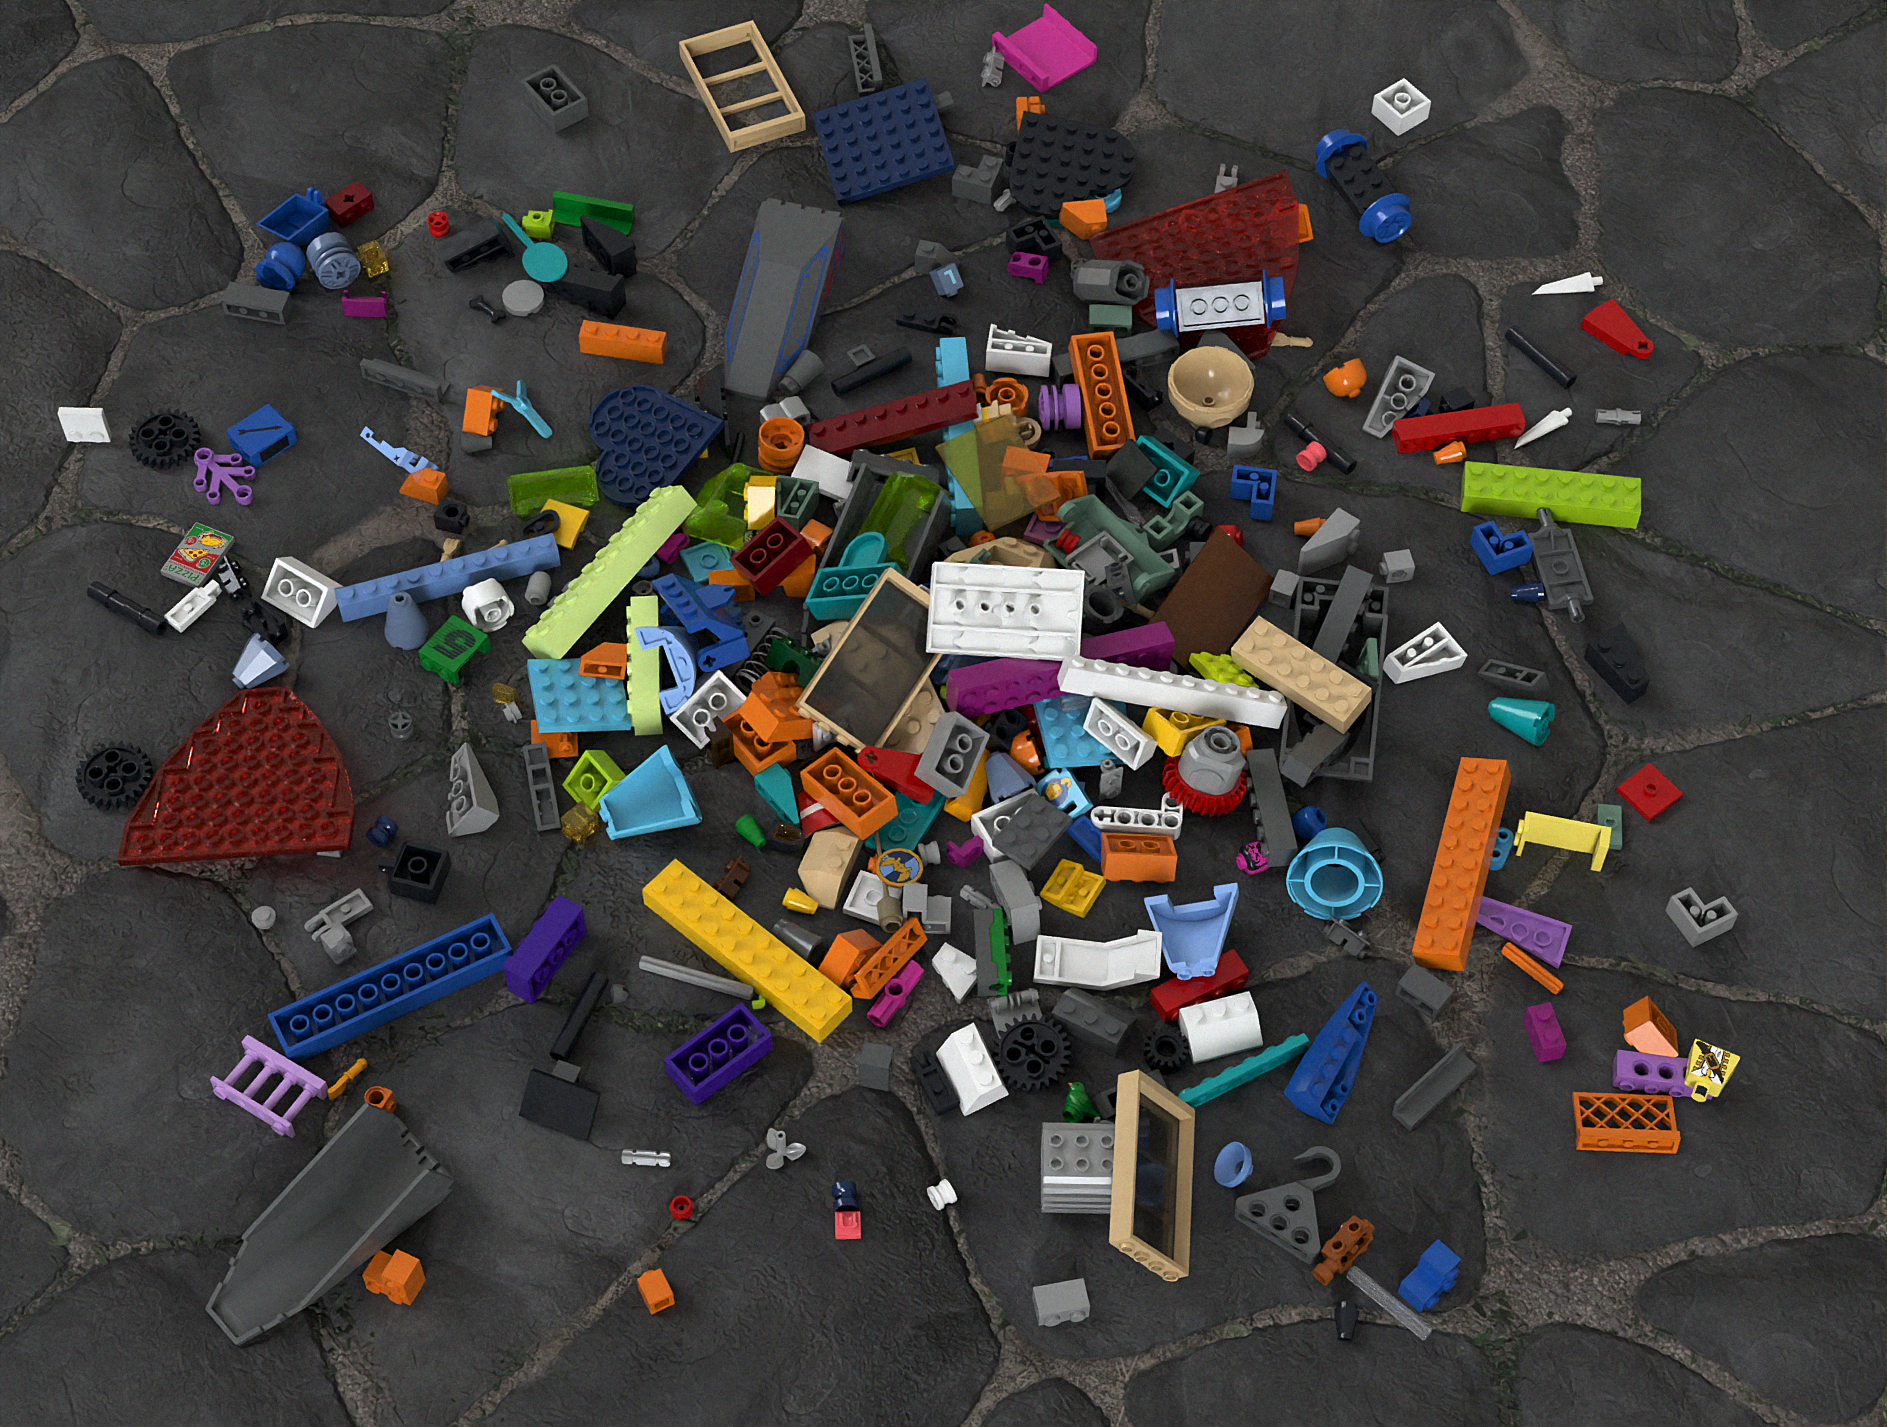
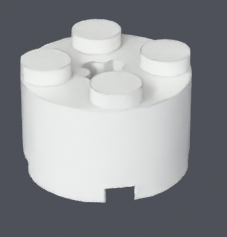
(487, 605)

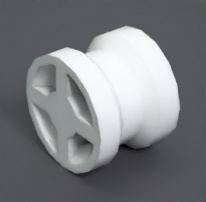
(941, 1194)

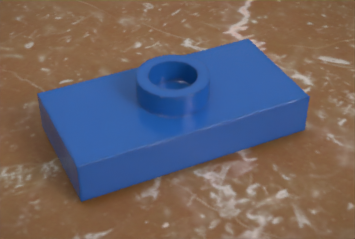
(1087, 836)

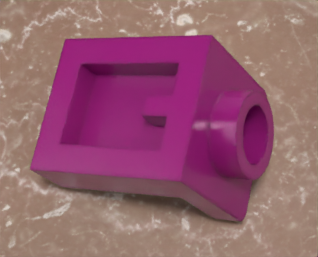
(966, 853)

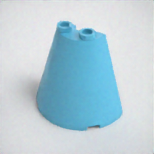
(650, 799)

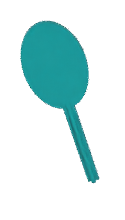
(540, 260)

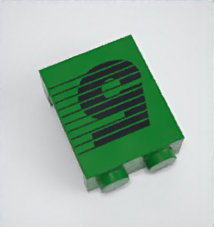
(452, 648)

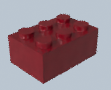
(771, 555)

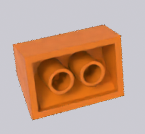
(1138, 857)

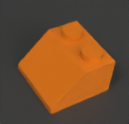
(1084, 217)
(1649, 1029)

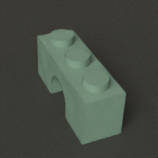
(1165, 531)

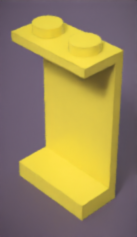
(1564, 834)

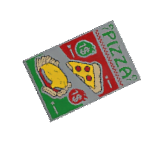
(197, 555)

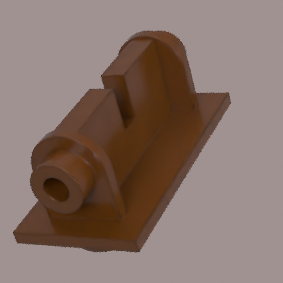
(735, 871)

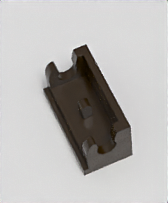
(721, 743)

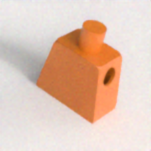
(801, 579)

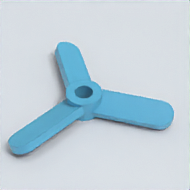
(523, 406)

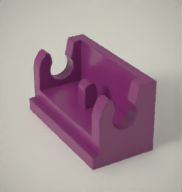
(365, 305)

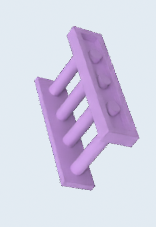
(273, 1063)

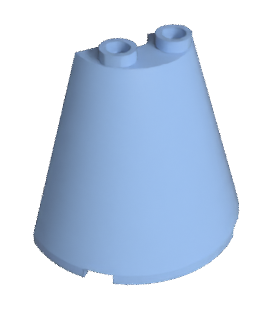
(681, 653)
(1194, 931)

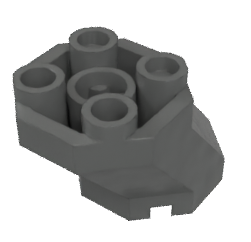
(1110, 282)

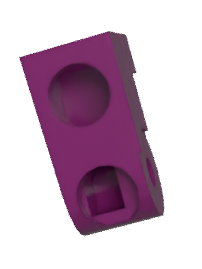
(1029, 266)

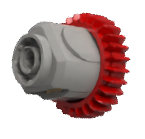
(1208, 773)

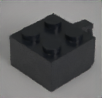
(417, 871)

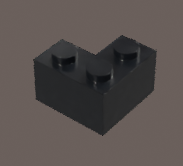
(1034, 237)

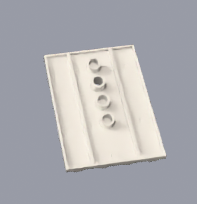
(1005, 611)

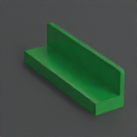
(570, 207)

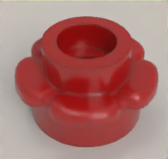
(681, 1201)

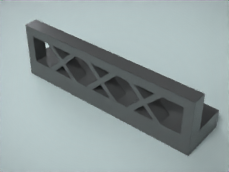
(872, 60)

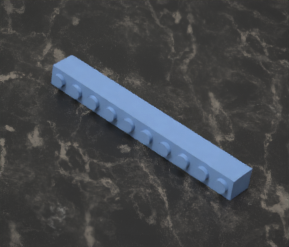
(449, 576)

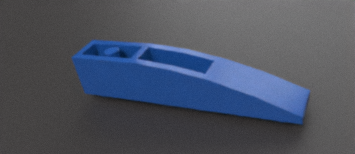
(1333, 1058)

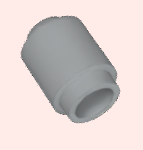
(538, 588)

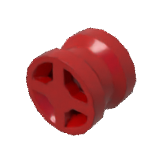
(438, 224)
(1067, 541)

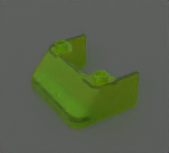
(562, 485)
(897, 510)
(710, 517)

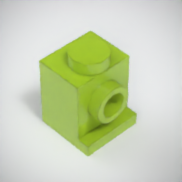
(539, 224)

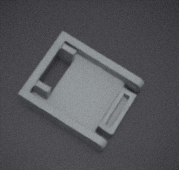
(1093, 558)

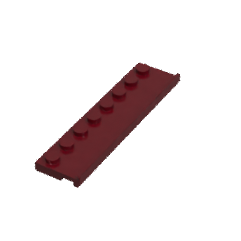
(895, 419)

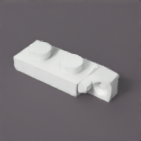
(193, 606)

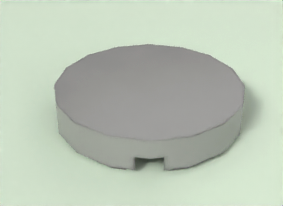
(523, 297)

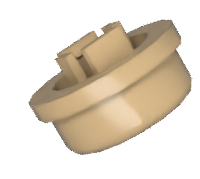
(1029, 431)

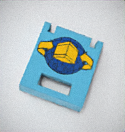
(1062, 790)

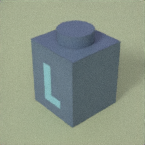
(947, 279)

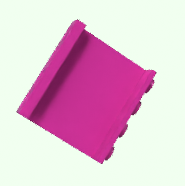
(1046, 50)

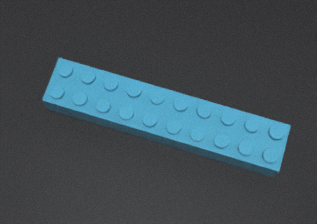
(954, 369)

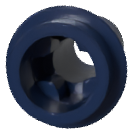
(1528, 592)

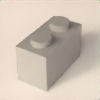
(1061, 1302)

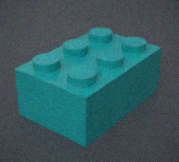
(1174, 476)

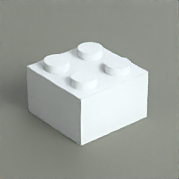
(1401, 107)

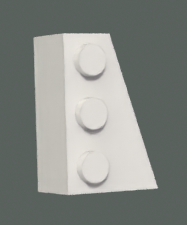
(1017, 354)
(1424, 655)

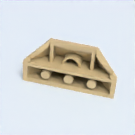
(829, 864)

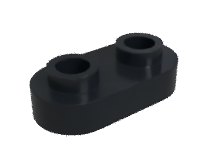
(539, 524)

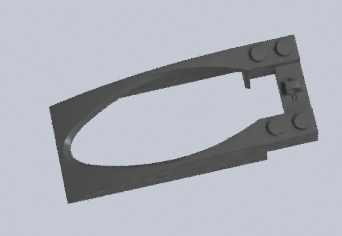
(1310, 596)

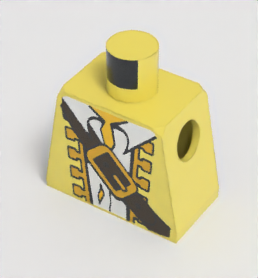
(1708, 1070)

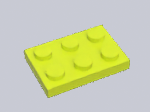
(1221, 669)

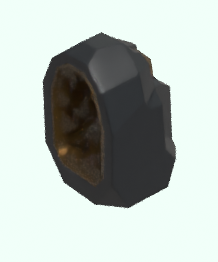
(785, 837)

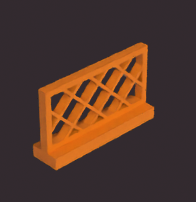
(1625, 1138)

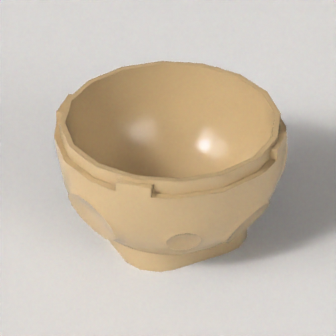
(1210, 386)

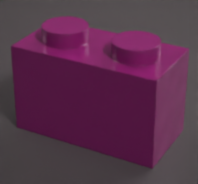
(1544, 1032)

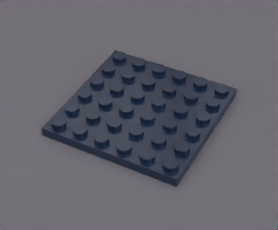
(883, 141)

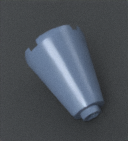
(405, 622)

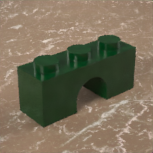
(787, 655)

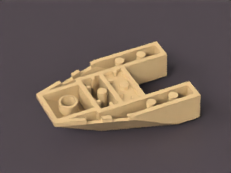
(1009, 552)

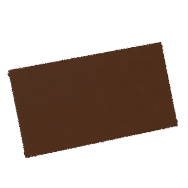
(1212, 599)

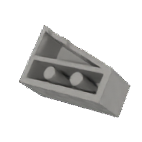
(1017, 899)

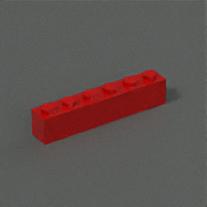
(1465, 426)

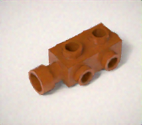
(1343, 1247)

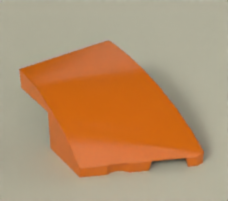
(1069, 485)

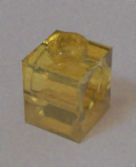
(372, 258)
(579, 822)

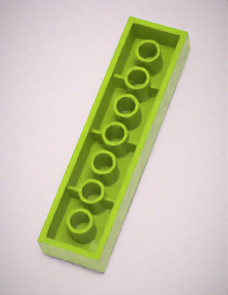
(1568, 494)

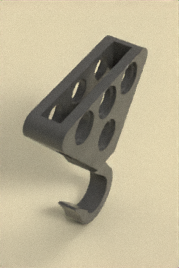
(1297, 1223)

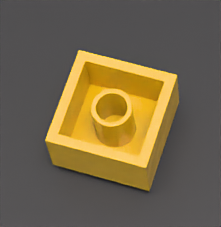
(762, 501)

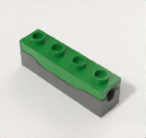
(990, 952)

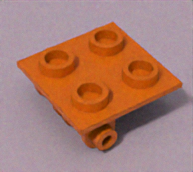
(557, 743)

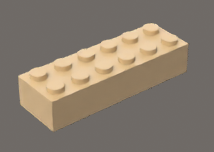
(1301, 674)

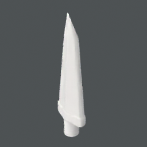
(1578, 283)
(1549, 423)

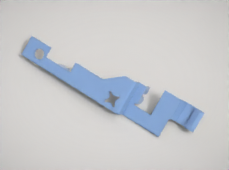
(405, 455)

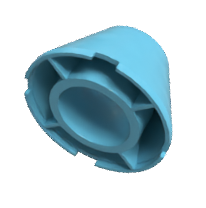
(1332, 890)

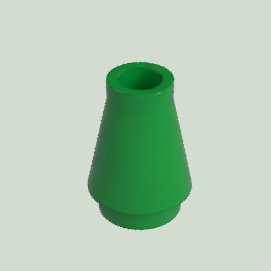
(750, 830)

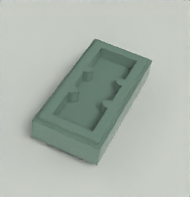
(1611, 817)

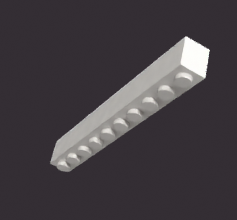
(1171, 691)

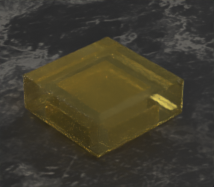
(504, 694)

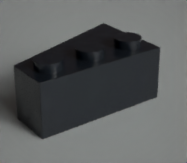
(475, 245)

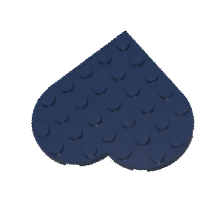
(646, 441)

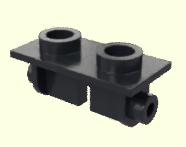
(232, 572)

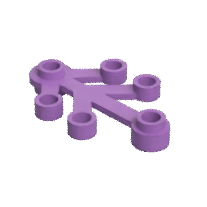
(206, 459)

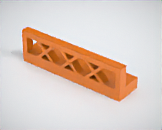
(889, 959)

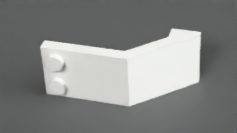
(1097, 963)

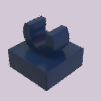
(1420, 409)

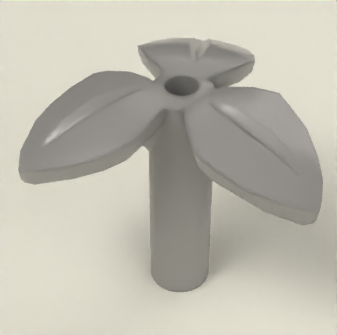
(777, 1141)

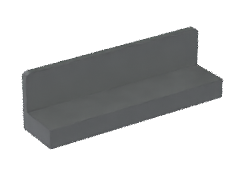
(404, 379)
(1433, 1087)

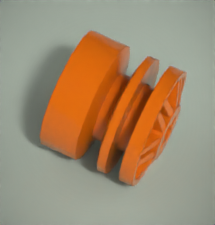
(780, 445)

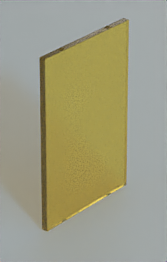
(998, 472)

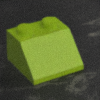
(593, 778)

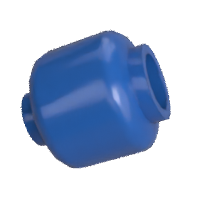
(1308, 822)

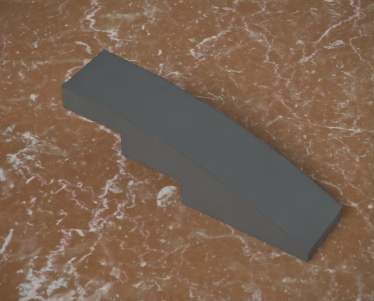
(541, 787)

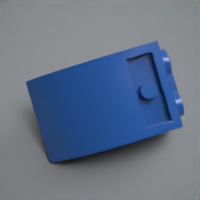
(298, 218)

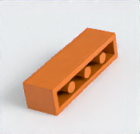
(623, 342)

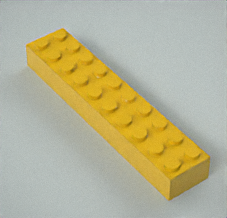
(747, 950)

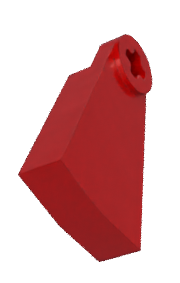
(1617, 330)
(896, 771)

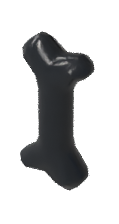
(480, 304)

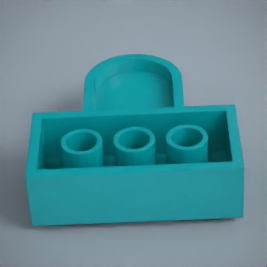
(842, 589)

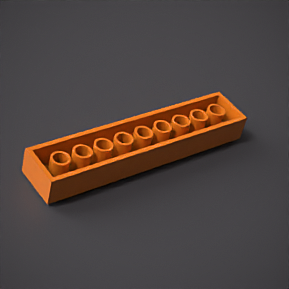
(1462, 864)

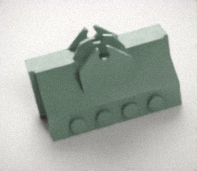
(1091, 517)

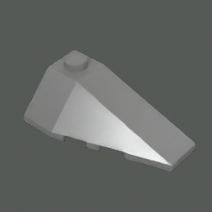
(1398, 393)
(472, 798)

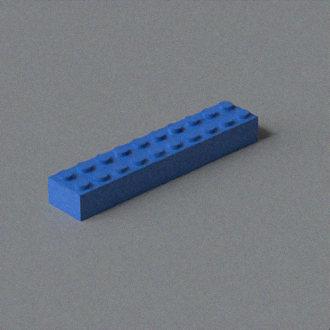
(390, 989)

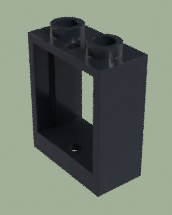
(1093, 470)

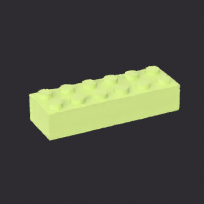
(644, 669)

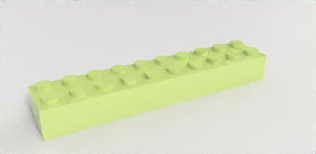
(609, 572)

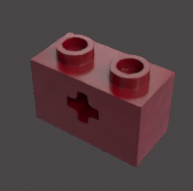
(349, 204)

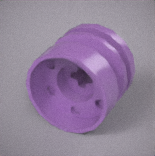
(1060, 407)

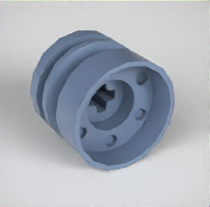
(333, 260)

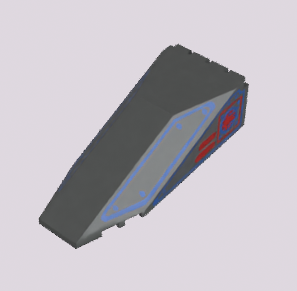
(780, 294)

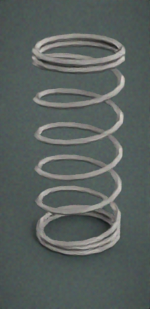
(745, 674)

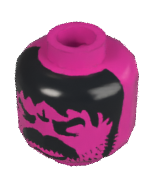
(1250, 858)

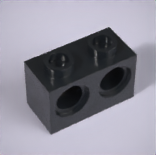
(1003, 728)

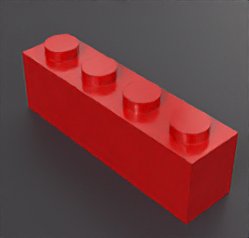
(1178, 993)

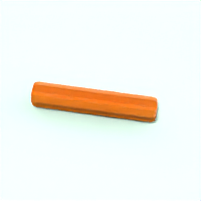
(1532, 968)

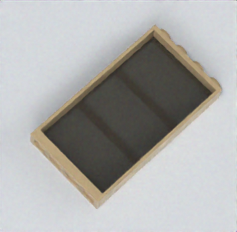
(873, 666)
(1152, 1176)

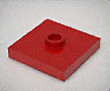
(1649, 792)

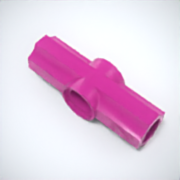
(887, 1003)

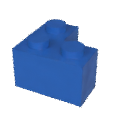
(1254, 485)
(1500, 551)
(1431, 1277)

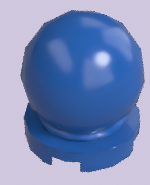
(281, 266)

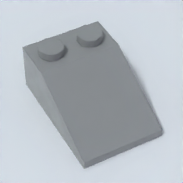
(1330, 543)

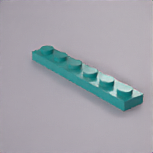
(1249, 1069)

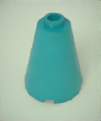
(1523, 717)

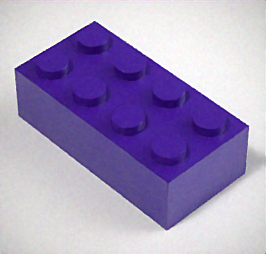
(545, 949)
(718, 1054)

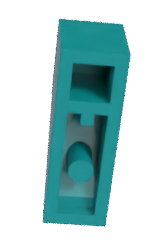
(776, 789)

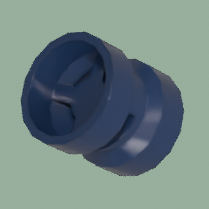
(381, 832)
(844, 1195)

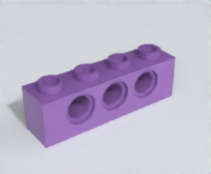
(1651, 1066)

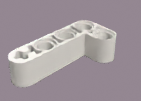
(1136, 818)

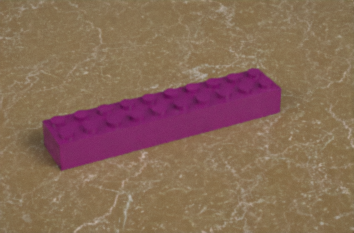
(1019, 681)

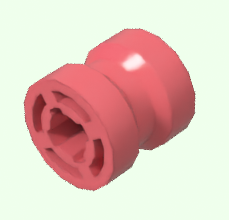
(1311, 456)

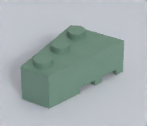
(796, 500)

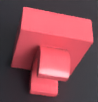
(848, 1225)

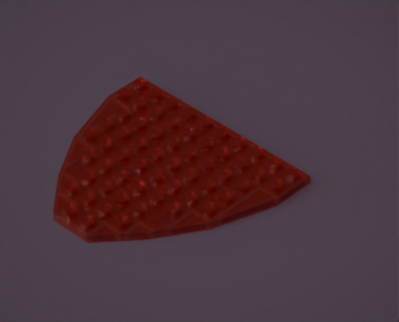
(1214, 240)
(244, 786)

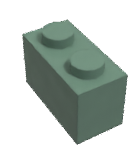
(1111, 318)

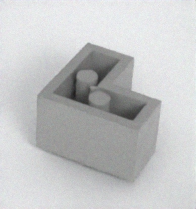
(931, 912)
(1700, 921)

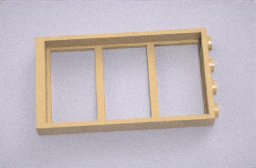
(759, 132)

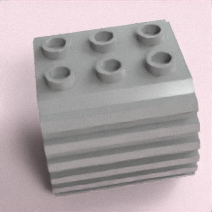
(1077, 1167)

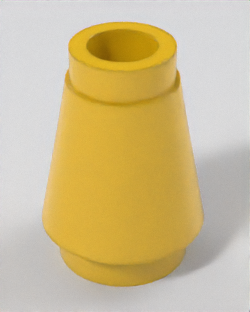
(799, 902)

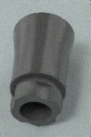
(801, 373)
(801, 941)

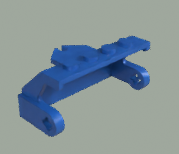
(707, 608)

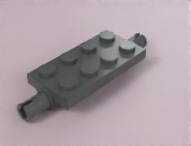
(1560, 567)

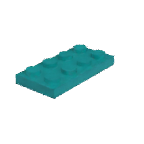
(910, 825)

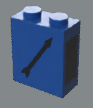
(262, 436)

